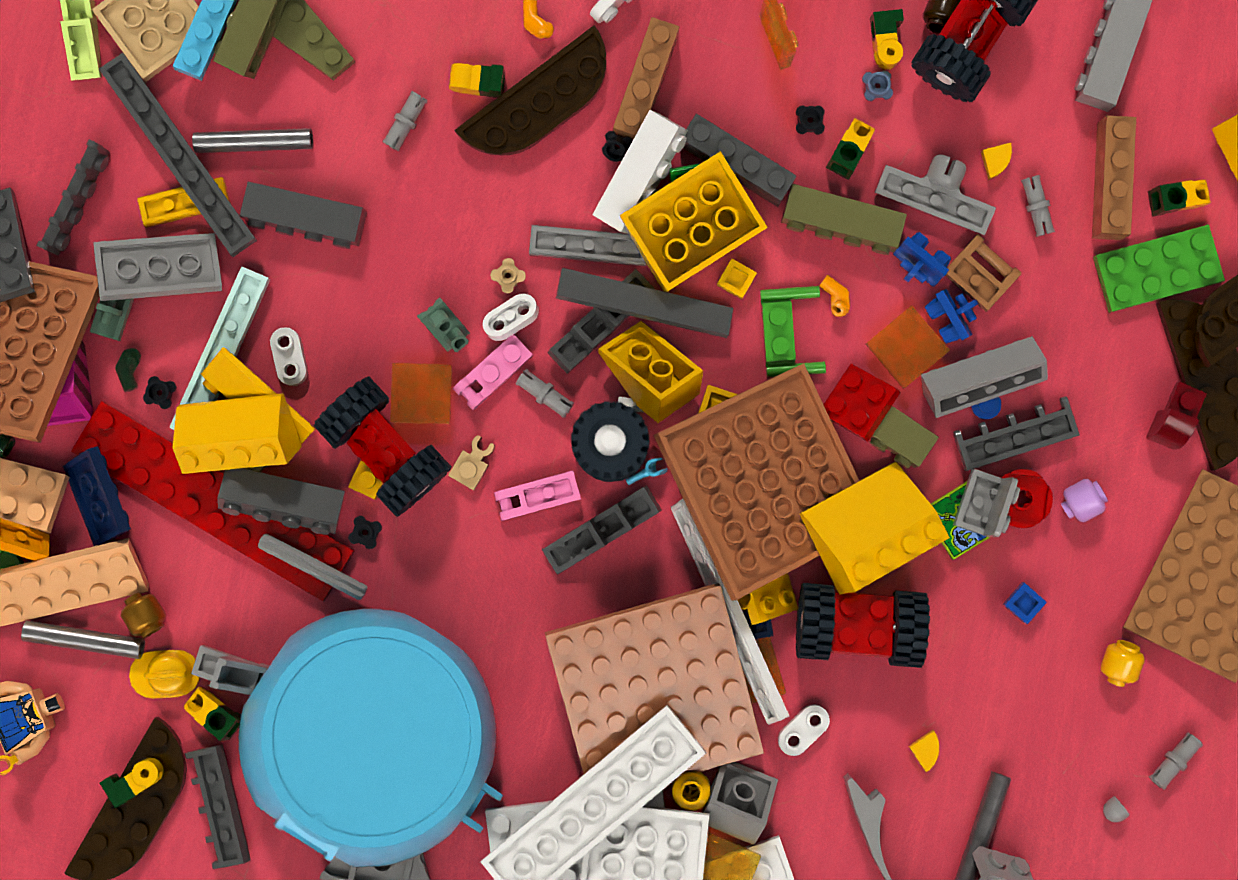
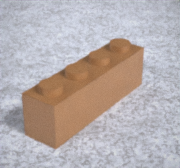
(646, 77)
(1114, 177)

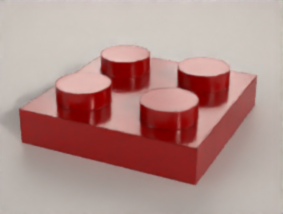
(860, 402)

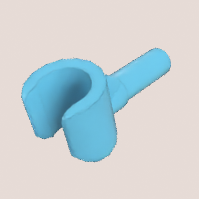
(649, 470)

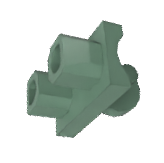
(111, 318)
(445, 326)

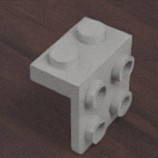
(986, 504)
(1000, 866)

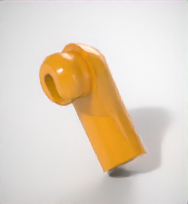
(534, 23)
(839, 296)

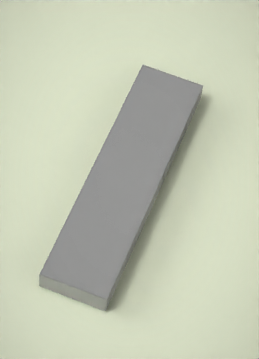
(584, 245)

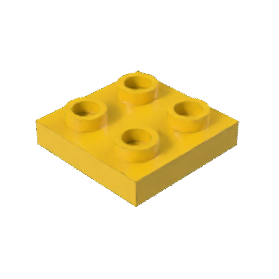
(770, 600)

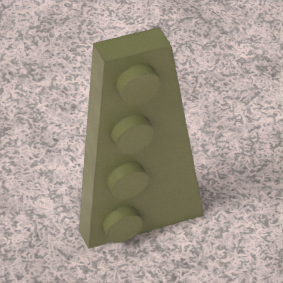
(310, 38)

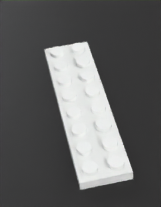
(597, 801)

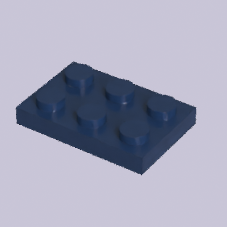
(96, 496)

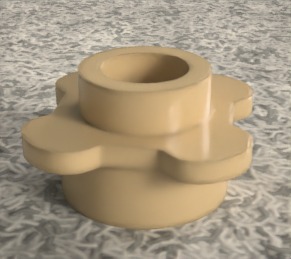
(508, 283)

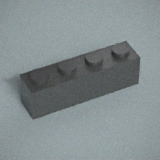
(748, 165)
(303, 214)
(280, 500)

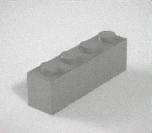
(1111, 53)
(984, 377)

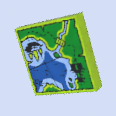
(960, 539)

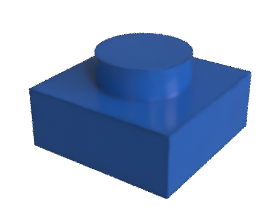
(1024, 603)

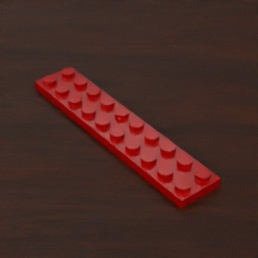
(150, 467)

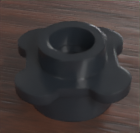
(816, 114)
(611, 151)
(152, 388)
(368, 540)

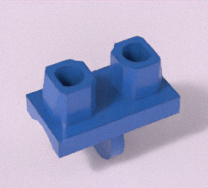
(921, 263)
(945, 304)

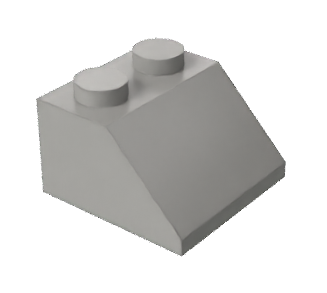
(740, 801)

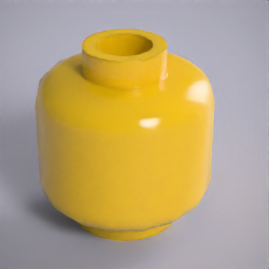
(1122, 663)
(688, 800)

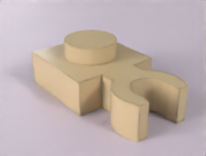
(470, 467)

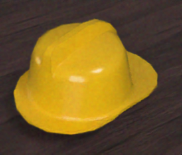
(163, 674)

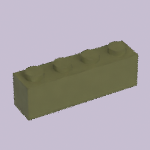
(248, 35)
(843, 218)

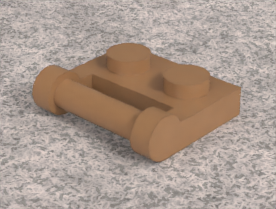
(975, 279)

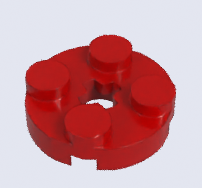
(1039, 499)

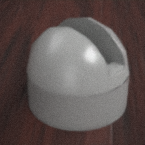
(1114, 810)

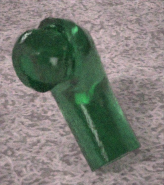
(126, 367)

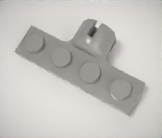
(937, 194)

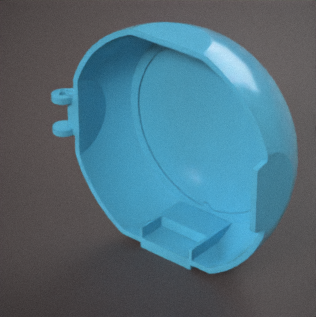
(369, 737)

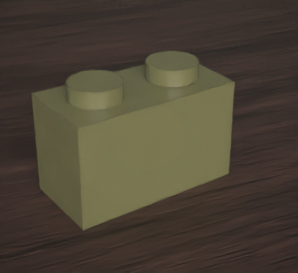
(903, 438)

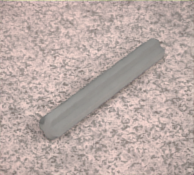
(312, 566)

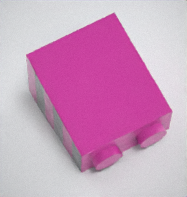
(75, 398)

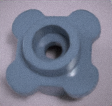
(882, 78)

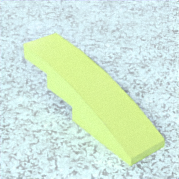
(81, 38)

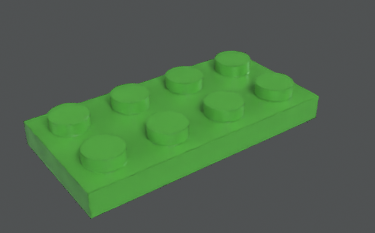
(1158, 268)

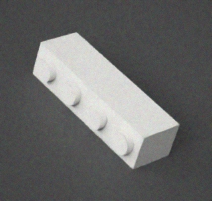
(641, 168)

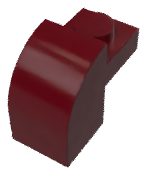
(1179, 418)

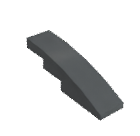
(590, 331)
(601, 530)

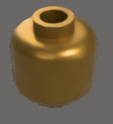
(143, 615)

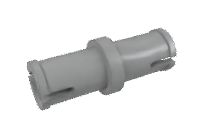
(405, 121)
(1038, 205)
(544, 393)
(1176, 760)

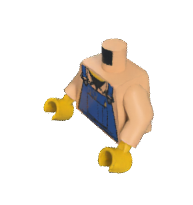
(25, 721)

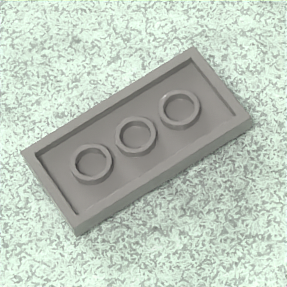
(157, 266)

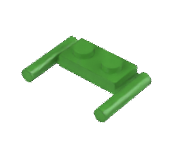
(779, 329)

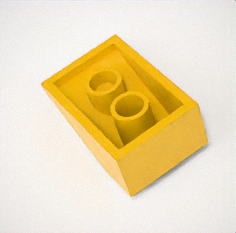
(652, 371)

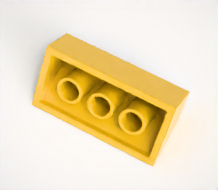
(236, 380)
(234, 434)

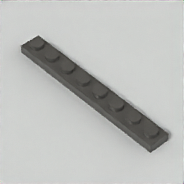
(177, 155)

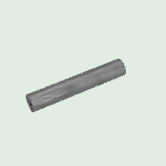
(252, 140)
(83, 639)
(984, 824)

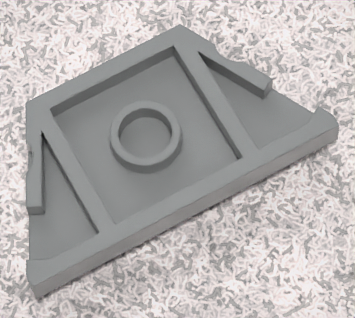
(405, 870)

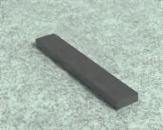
(644, 303)

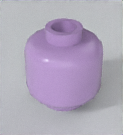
(1084, 500)

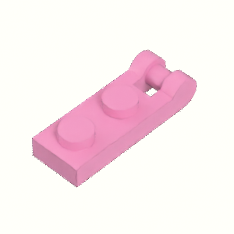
(493, 371)
(538, 495)

